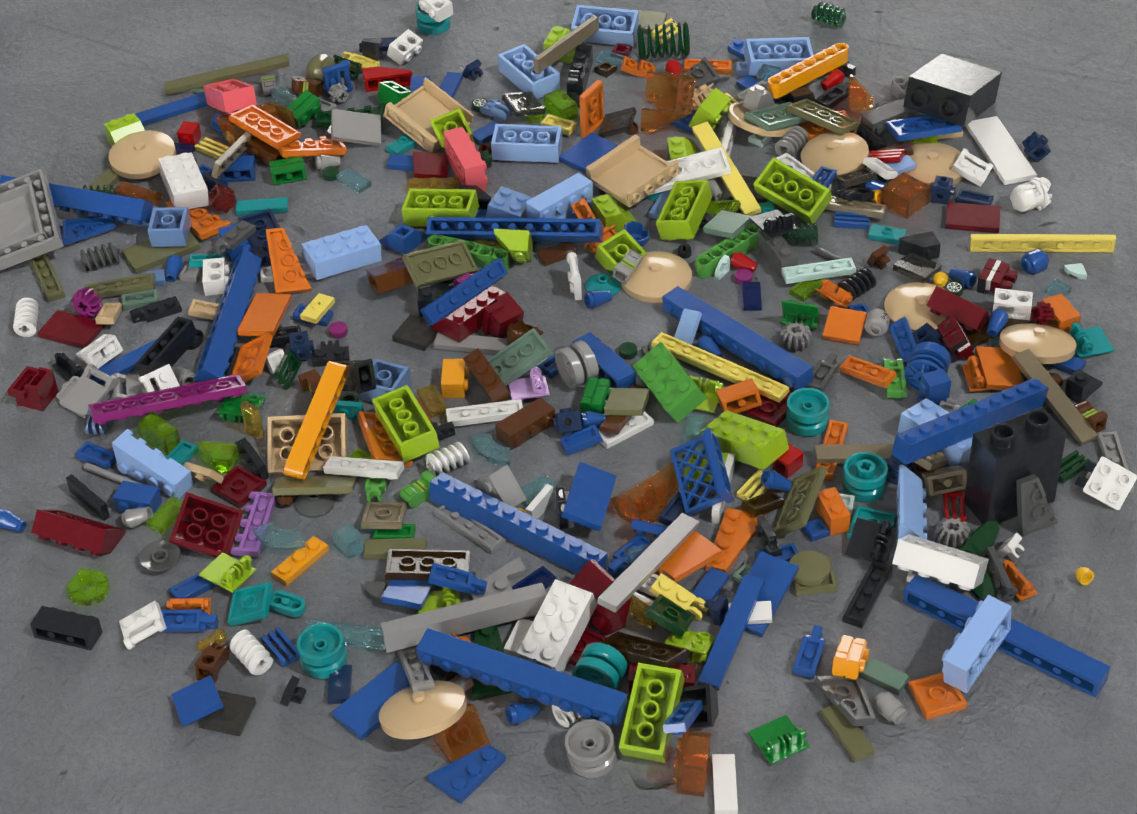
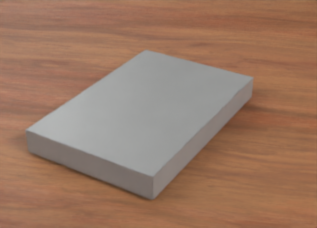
(356, 127)

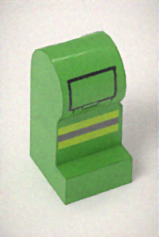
(418, 491)

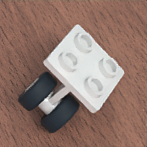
(1107, 482)

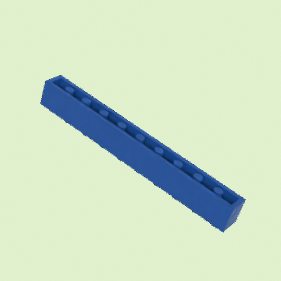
(98, 203)
(540, 228)
(229, 317)
(741, 340)
(963, 422)
(514, 524)
(1021, 641)
(522, 677)

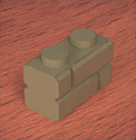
(944, 480)

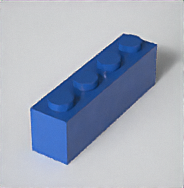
(610, 364)

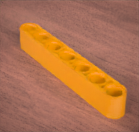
(808, 70)
(316, 420)

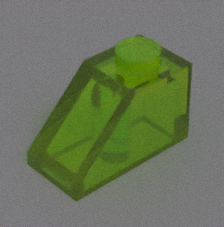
(219, 456)

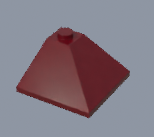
(206, 526)

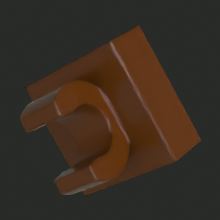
(879, 257)

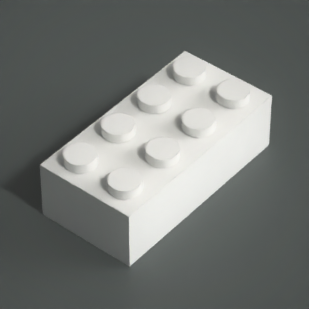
(183, 181)
(940, 562)
(558, 626)

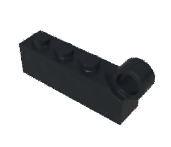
(580, 69)
(169, 346)

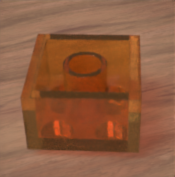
(905, 195)
(692, 763)

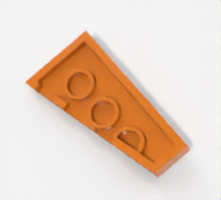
(309, 147)
(203, 224)
(285, 266)
(377, 439)
(733, 537)

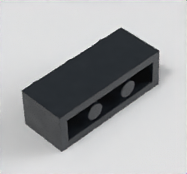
(66, 627)

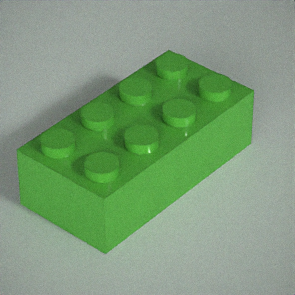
(669, 382)

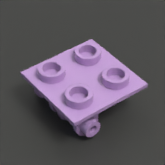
(529, 387)

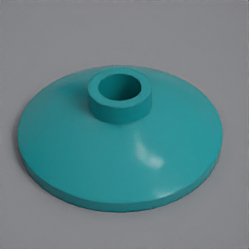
(603, 282)

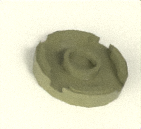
(812, 567)

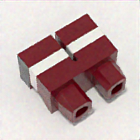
(996, 275)
(956, 338)

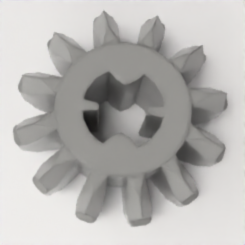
(795, 336)
(952, 532)

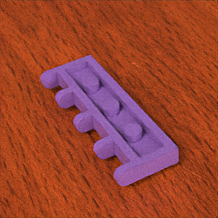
(259, 515)

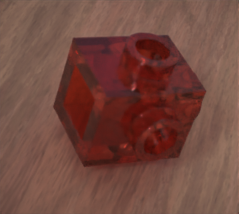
(222, 198)

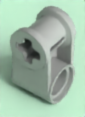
(899, 86)

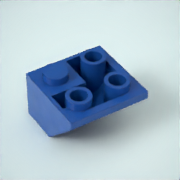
(403, 238)

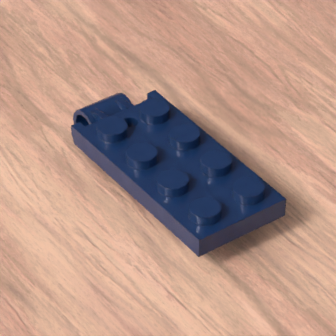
(258, 241)

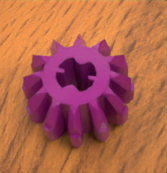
(87, 302)

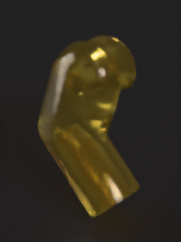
(218, 637)

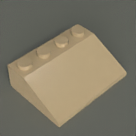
(284, 430)

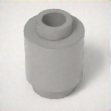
(890, 707)

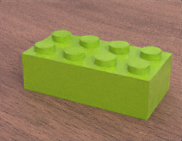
(792, 191)
(438, 203)
(684, 209)
(406, 423)
(749, 439)
(651, 702)

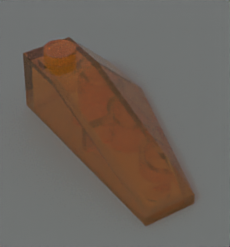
(647, 496)

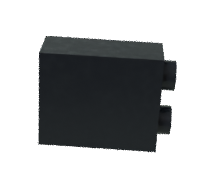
(952, 89)
(1009, 453)

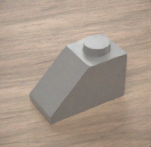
(758, 98)

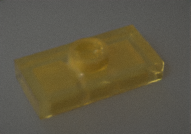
(432, 400)
(252, 419)

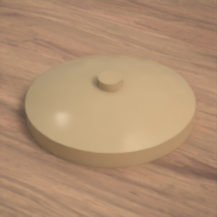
(736, 115)
(835, 152)
(138, 154)
(934, 160)
(657, 276)
(911, 302)
(1045, 342)
(423, 712)

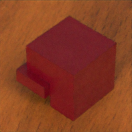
(500, 315)
(34, 388)

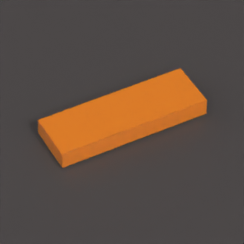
(719, 66)
(867, 371)

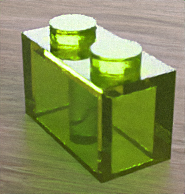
(560, 105)
(159, 433)

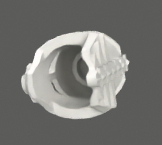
(1026, 198)

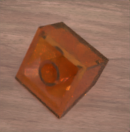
(858, 96)
(134, 191)
(463, 736)

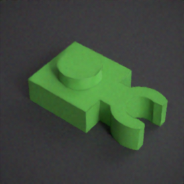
(375, 487)

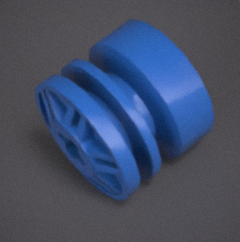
(923, 359)

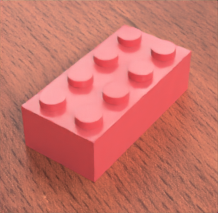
(229, 95)
(464, 158)

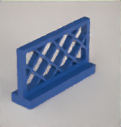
(715, 464)

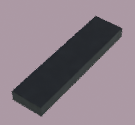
(867, 594)

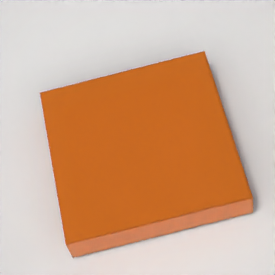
(844, 325)
(936, 696)

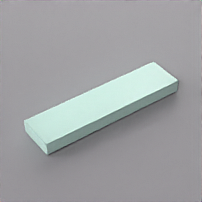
(818, 270)

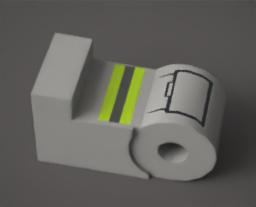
(268, 81)
(627, 266)

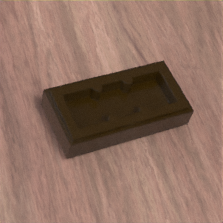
(762, 504)

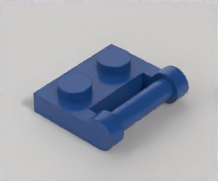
(332, 76)

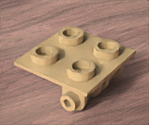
(701, 94)

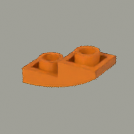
(638, 69)

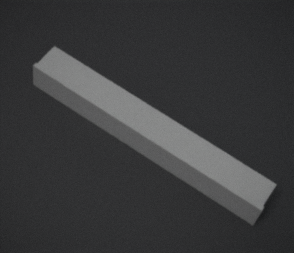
(464, 616)

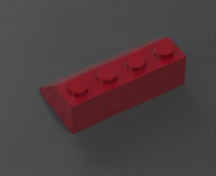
(468, 316)
(76, 531)

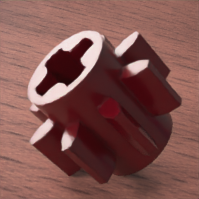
(1042, 313)

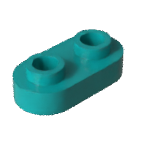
(288, 603)

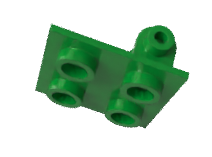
(800, 312)
(231, 409)
(779, 739)

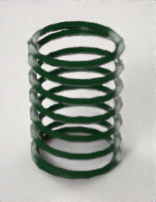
(686, 39)

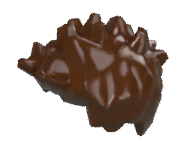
(518, 329)

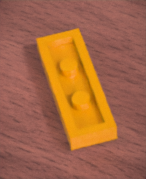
(299, 561)

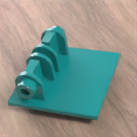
(1090, 340)

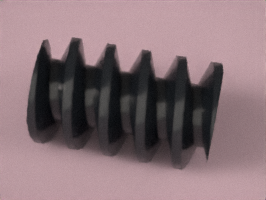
(858, 282)

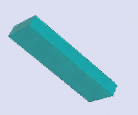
(248, 207)

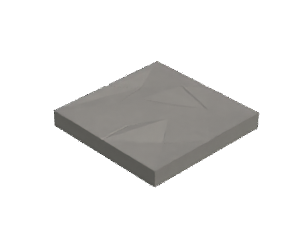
(27, 219)

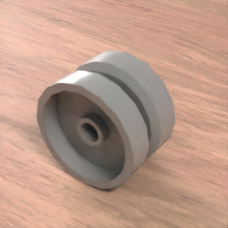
(576, 363)
(591, 748)

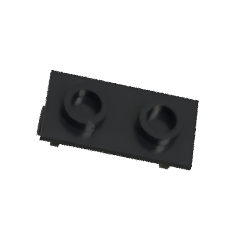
(873, 141)
(66, 366)

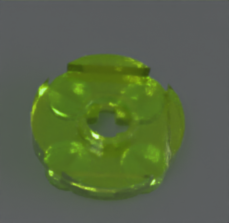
(85, 578)

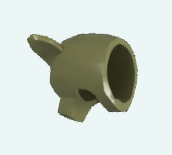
(315, 66)

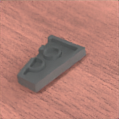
(703, 73)
(1032, 506)
(849, 698)

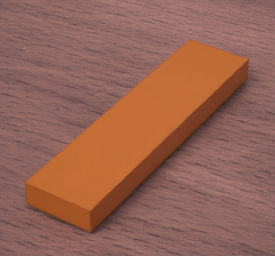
(834, 435)

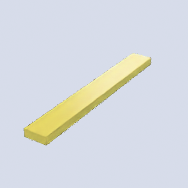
(734, 181)
(1044, 242)
(721, 367)

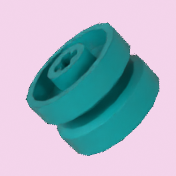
(429, 25)
(807, 412)
(865, 476)
(321, 650)
(601, 665)

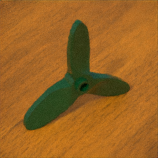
(976, 544)

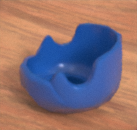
(637, 231)

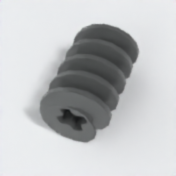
(98, 256)

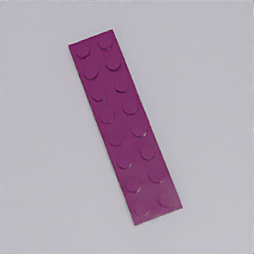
(167, 398)

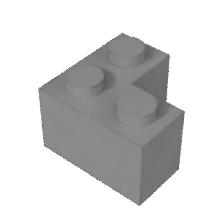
(501, 485)

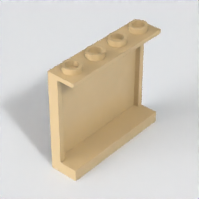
(419, 107)
(631, 172)

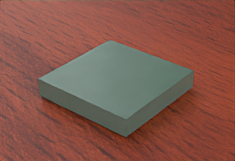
(727, 224)

